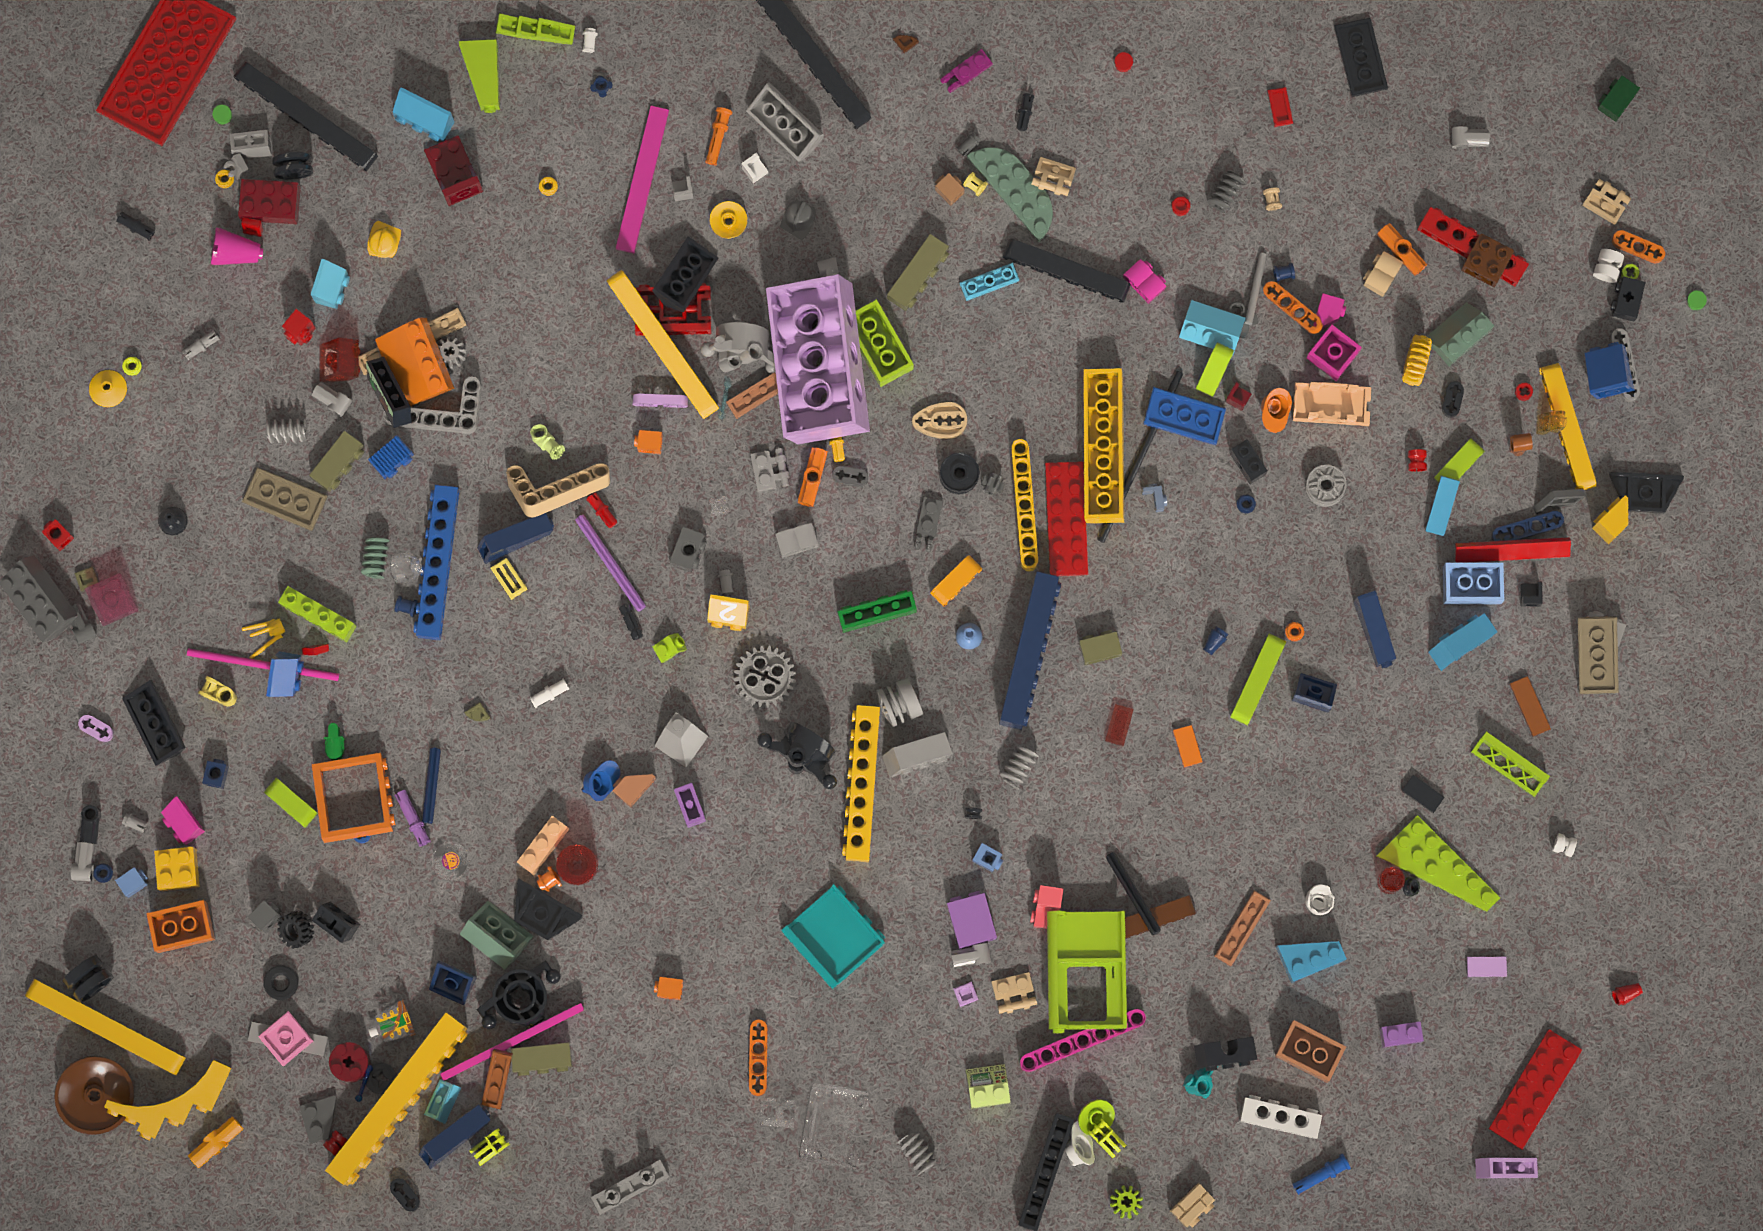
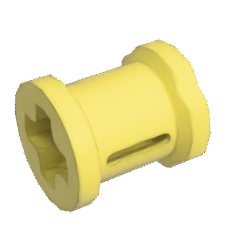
(981, 185)

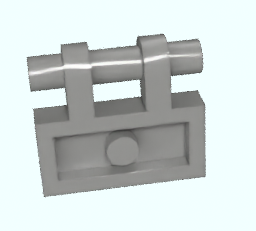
(763, 470)

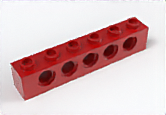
(1462, 247)

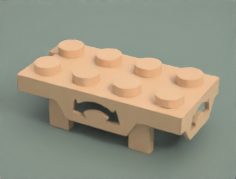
(1331, 403)

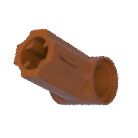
(1520, 443)

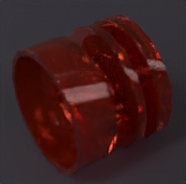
(576, 853)

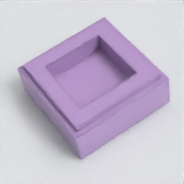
(965, 994)

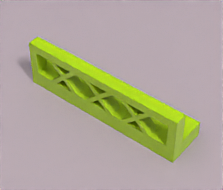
(1513, 757)

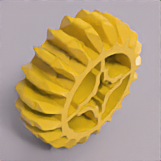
(1416, 360)

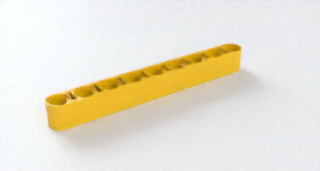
(662, 344)
(105, 1027)

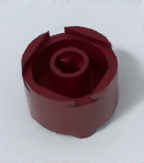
(342, 1053)

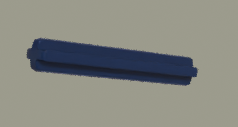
(431, 785)

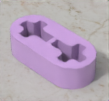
(93, 732)

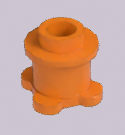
(548, 880)

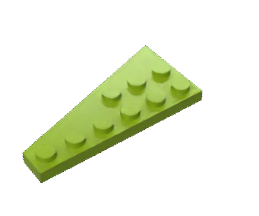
(1432, 860)

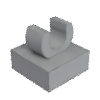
(237, 166)

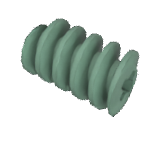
(374, 557)

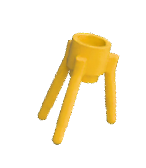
(274, 628)

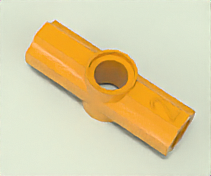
(215, 1142)

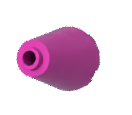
(234, 249)

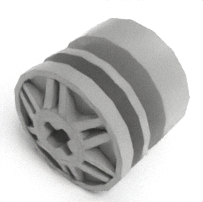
(899, 702)

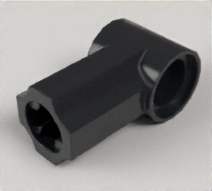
(90, 827)

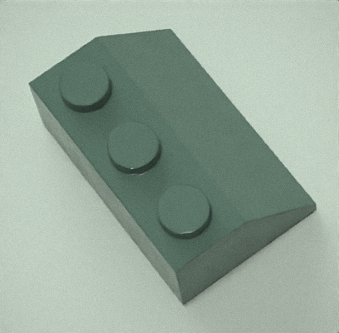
(1460, 333)
(496, 935)

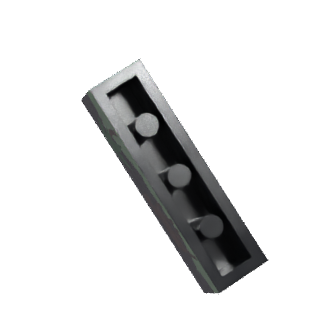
(388, 392)

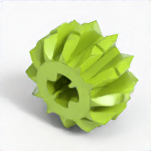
(1129, 1196)

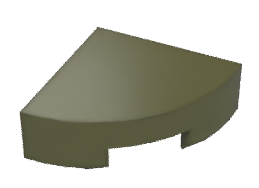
(477, 713)

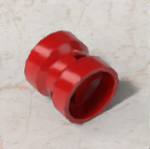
(1417, 460)
(331, 1144)

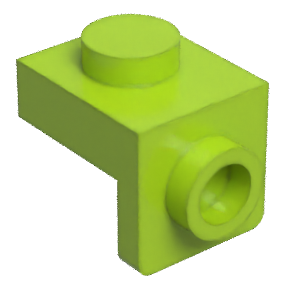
(669, 647)

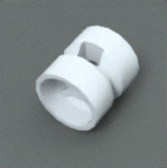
(1608, 265)

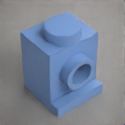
(985, 851)

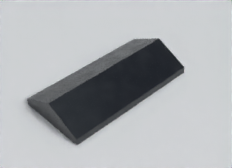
(684, 275)
(153, 723)

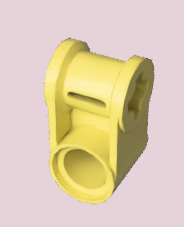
(215, 690)

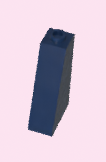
(514, 537)
(1375, 629)
(454, 1136)

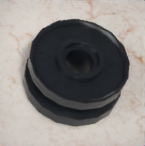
(292, 165)
(962, 462)

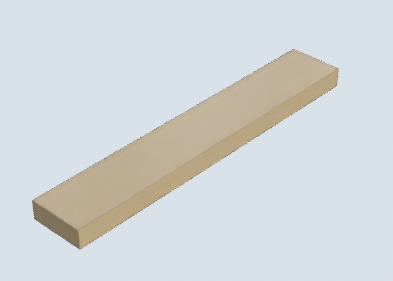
(440, 327)

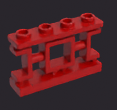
(679, 325)

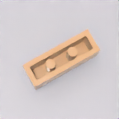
(543, 845)

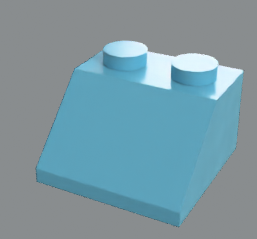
(330, 284)

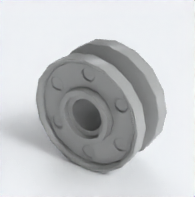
(1328, 474)

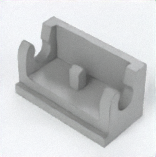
(251, 144)

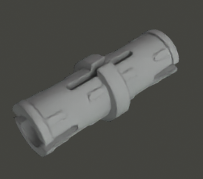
(200, 344)

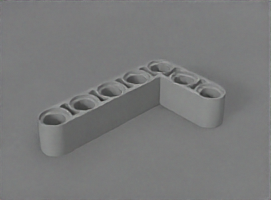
(440, 416)

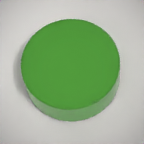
(222, 114)
(1696, 300)

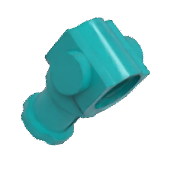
(1199, 1083)

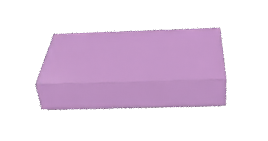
(1486, 967)

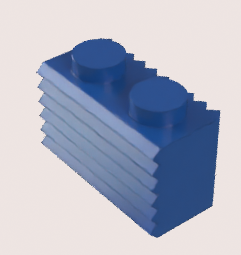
(391, 457)

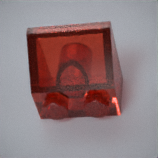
(339, 360)

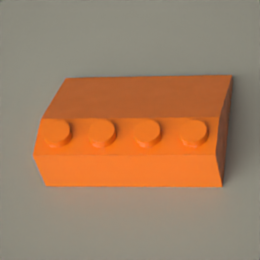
(415, 361)

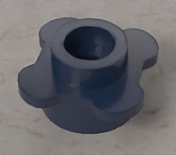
(600, 80)

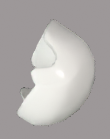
(1315, 906)

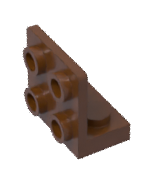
(1487, 260)

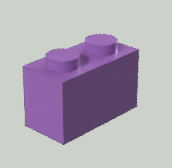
(689, 805)
(1401, 1034)

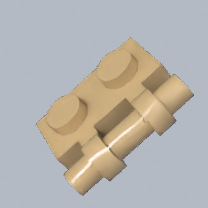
(1055, 172)
(1605, 206)
(1011, 987)

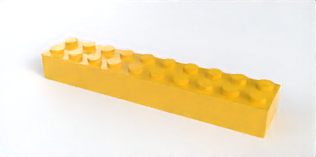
(396, 1099)

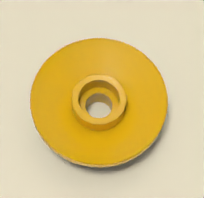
(725, 211)
(114, 394)

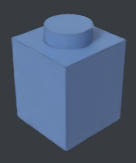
(132, 881)

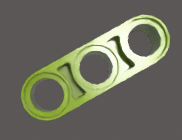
(1215, 369)
(1461, 461)
(290, 802)

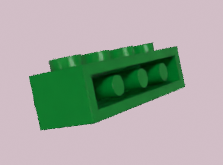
(876, 612)

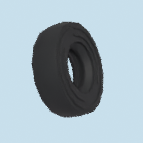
(289, 991)

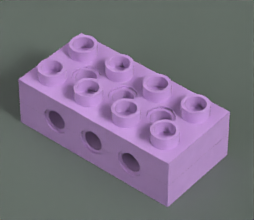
(797, 349)

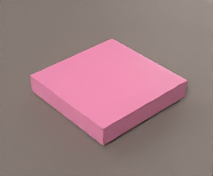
(285, 1038)

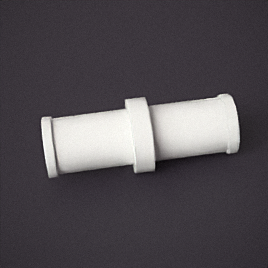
(549, 693)

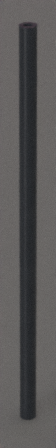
(1139, 458)

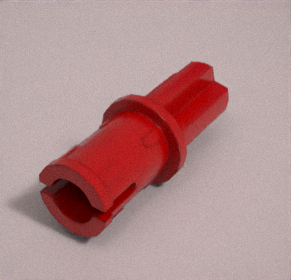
(602, 510)

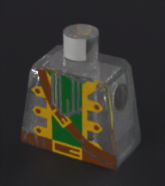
(394, 1023)

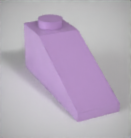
(1506, 1168)

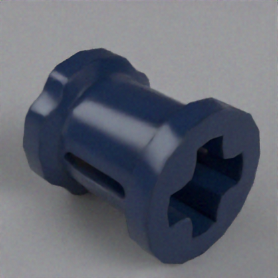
(1284, 272)
(405, 606)

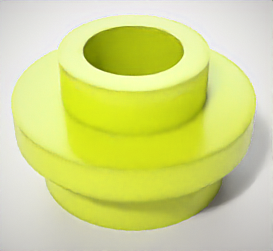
(127, 362)

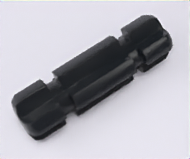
(630, 622)

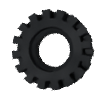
(303, 926)

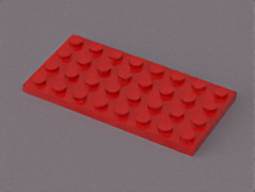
(165, 67)

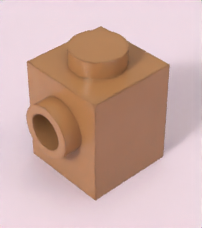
(949, 188)

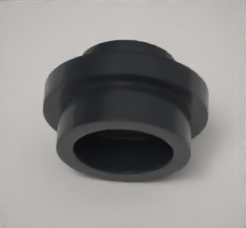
(1411, 887)

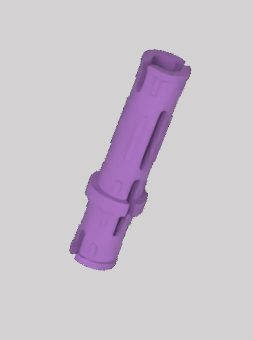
(414, 822)

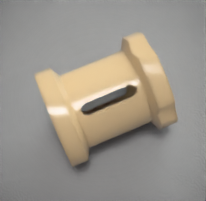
(1272, 199)

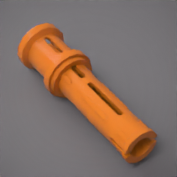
(720, 127)

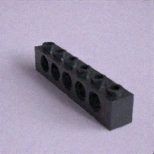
(1046, 1172)

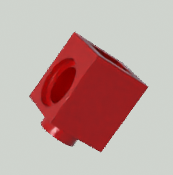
(60, 542)

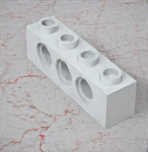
(1309, 1129)

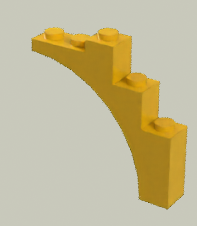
(151, 1117)

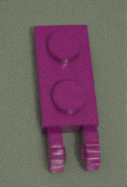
(967, 70)

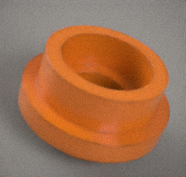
(1294, 625)

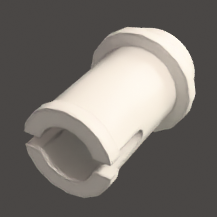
(589, 40)

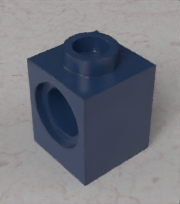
(218, 782)

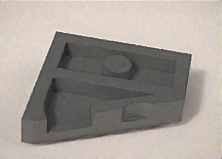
(1560, 498)
(318, 1118)

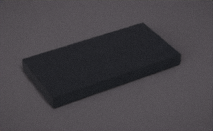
(1360, 57)

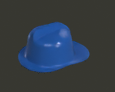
(601, 780)

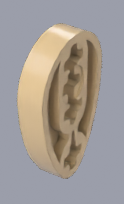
(943, 431)

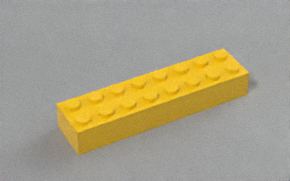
(1103, 446)

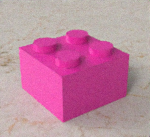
(1334, 352)

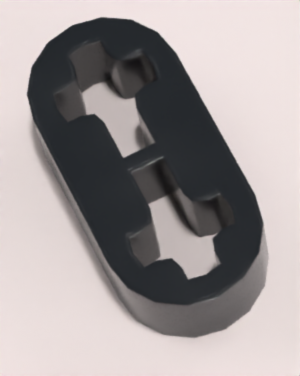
(1457, 400)
(408, 1192)

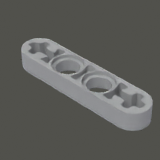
(1625, 341)

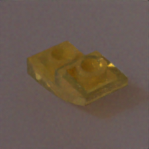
(1551, 422)

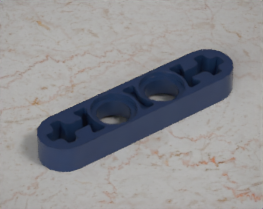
(1527, 526)

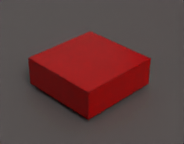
(252, 227)

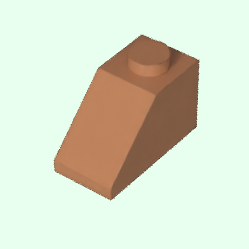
(632, 787)

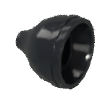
(172, 521)

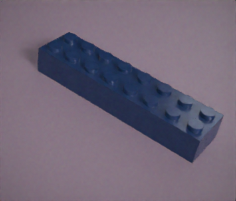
(1029, 650)

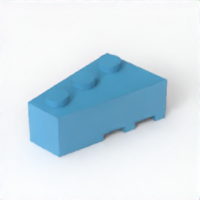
(1462, 640)
(1309, 958)

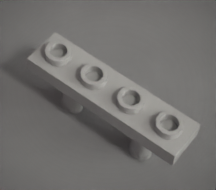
(630, 1187)

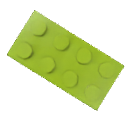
(881, 345)

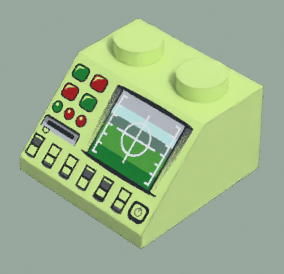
(988, 1086)

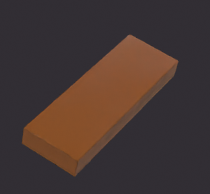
(1530, 706)
(497, 1079)

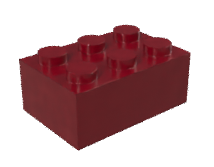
(269, 201)

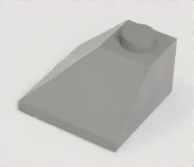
(681, 740)

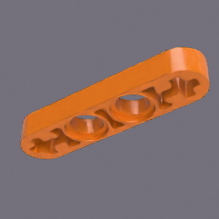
(1292, 307)
(762, 1057)

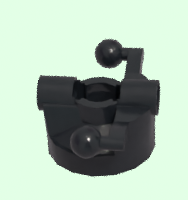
(805, 747)
(504, 1002)

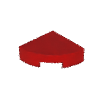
(315, 649)

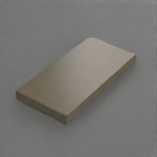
(284, 499)
(1598, 655)

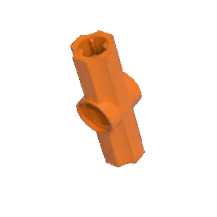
(1410, 259)
(810, 488)

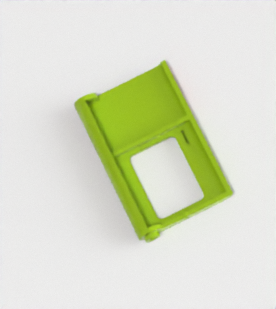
(1086, 941)

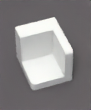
(754, 168)

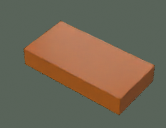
(1187, 746)

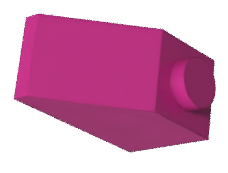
(1330, 310)

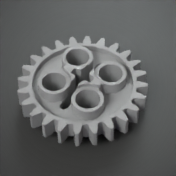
(772, 660)

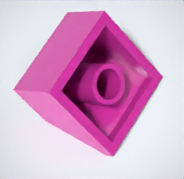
(182, 821)

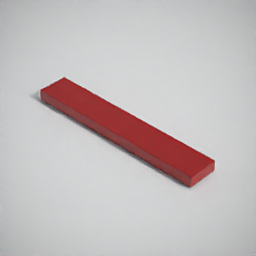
(1512, 550)

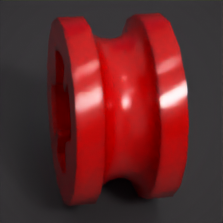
(1522, 386)

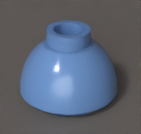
(969, 636)

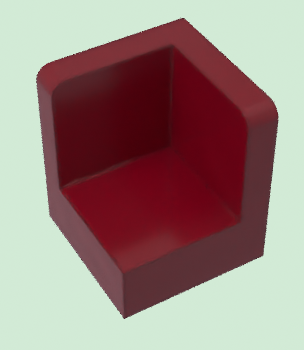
(1238, 397)

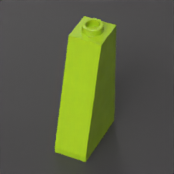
(483, 69)

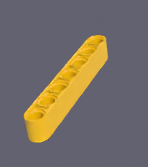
(1571, 436)
(1020, 496)

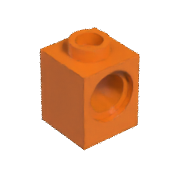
(648, 441)
(669, 988)

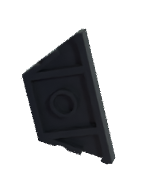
(1646, 491)
(541, 912)

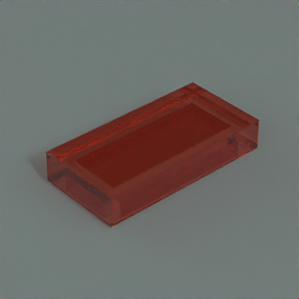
(1119, 725)

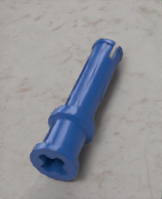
(1330, 1170)

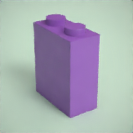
(971, 920)

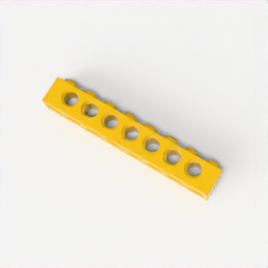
(871, 715)

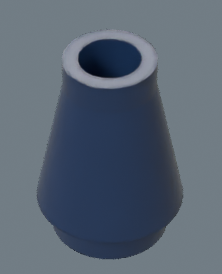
(1215, 640)

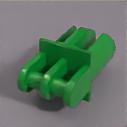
(334, 743)

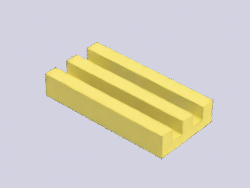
(517, 592)

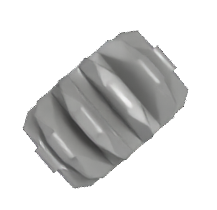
(457, 349)

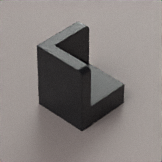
(1531, 594)

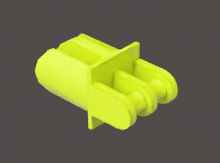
(1098, 1128)
(500, 1139)

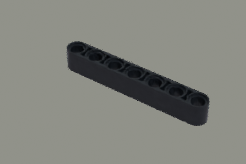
(1066, 269)

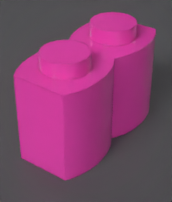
(1145, 281)

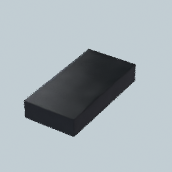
(1423, 794)

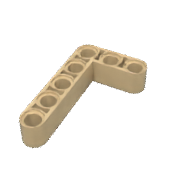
(556, 493)

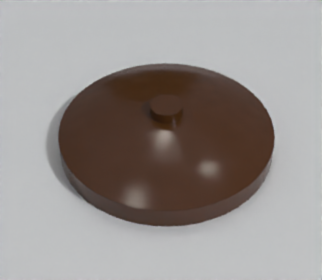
(85, 1090)

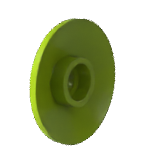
(1103, 1110)

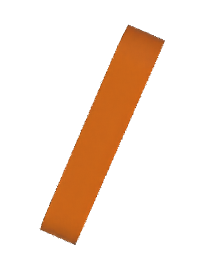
(1627, 236)

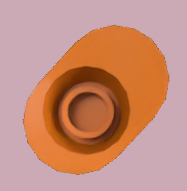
(1276, 409)

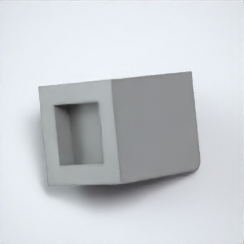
(682, 189)

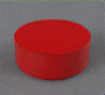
(1123, 62)
(1180, 206)

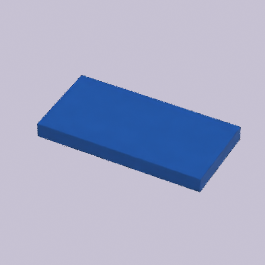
(1184, 416)

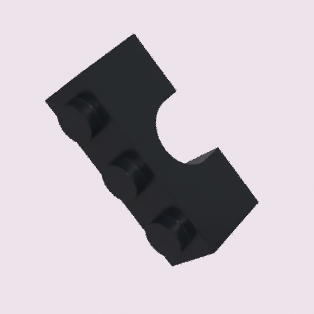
(1239, 1051)

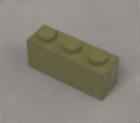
(337, 461)
(541, 1059)

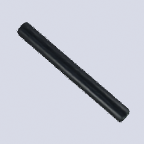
(1133, 893)

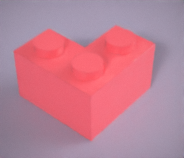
(1047, 900)

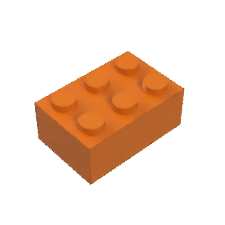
(180, 926)

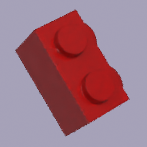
(298, 328)

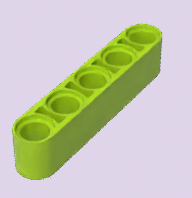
(1258, 679)

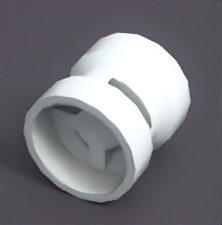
(1564, 844)

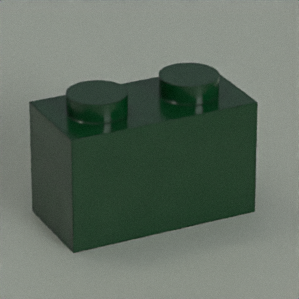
(1618, 98)

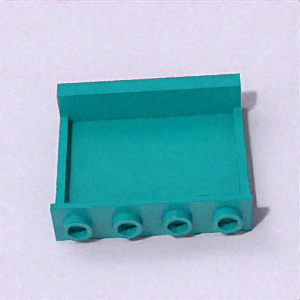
(834, 936)

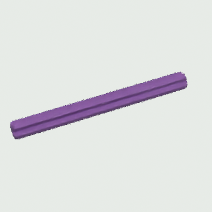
(610, 563)

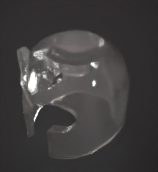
(405, 567)

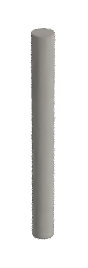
(1255, 288)

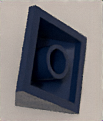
(1314, 692)
(452, 983)

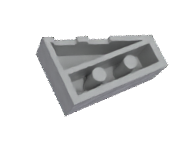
(917, 755)

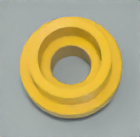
(218, 178)
(548, 180)

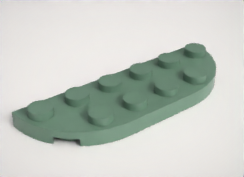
(1014, 186)

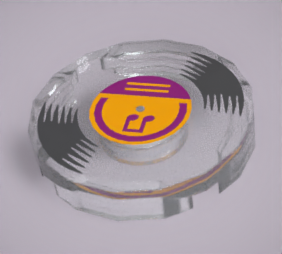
(450, 861)

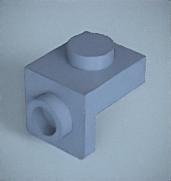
(1159, 499)

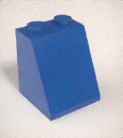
(1608, 371)

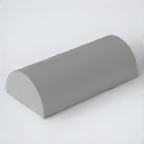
(785, 122)

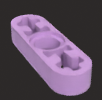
(654, 400)

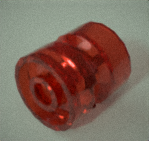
(1390, 880)

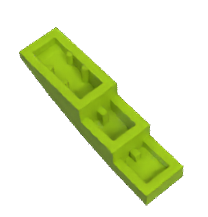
(535, 29)

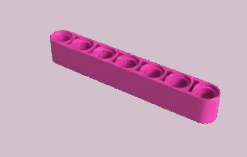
(1074, 1046)

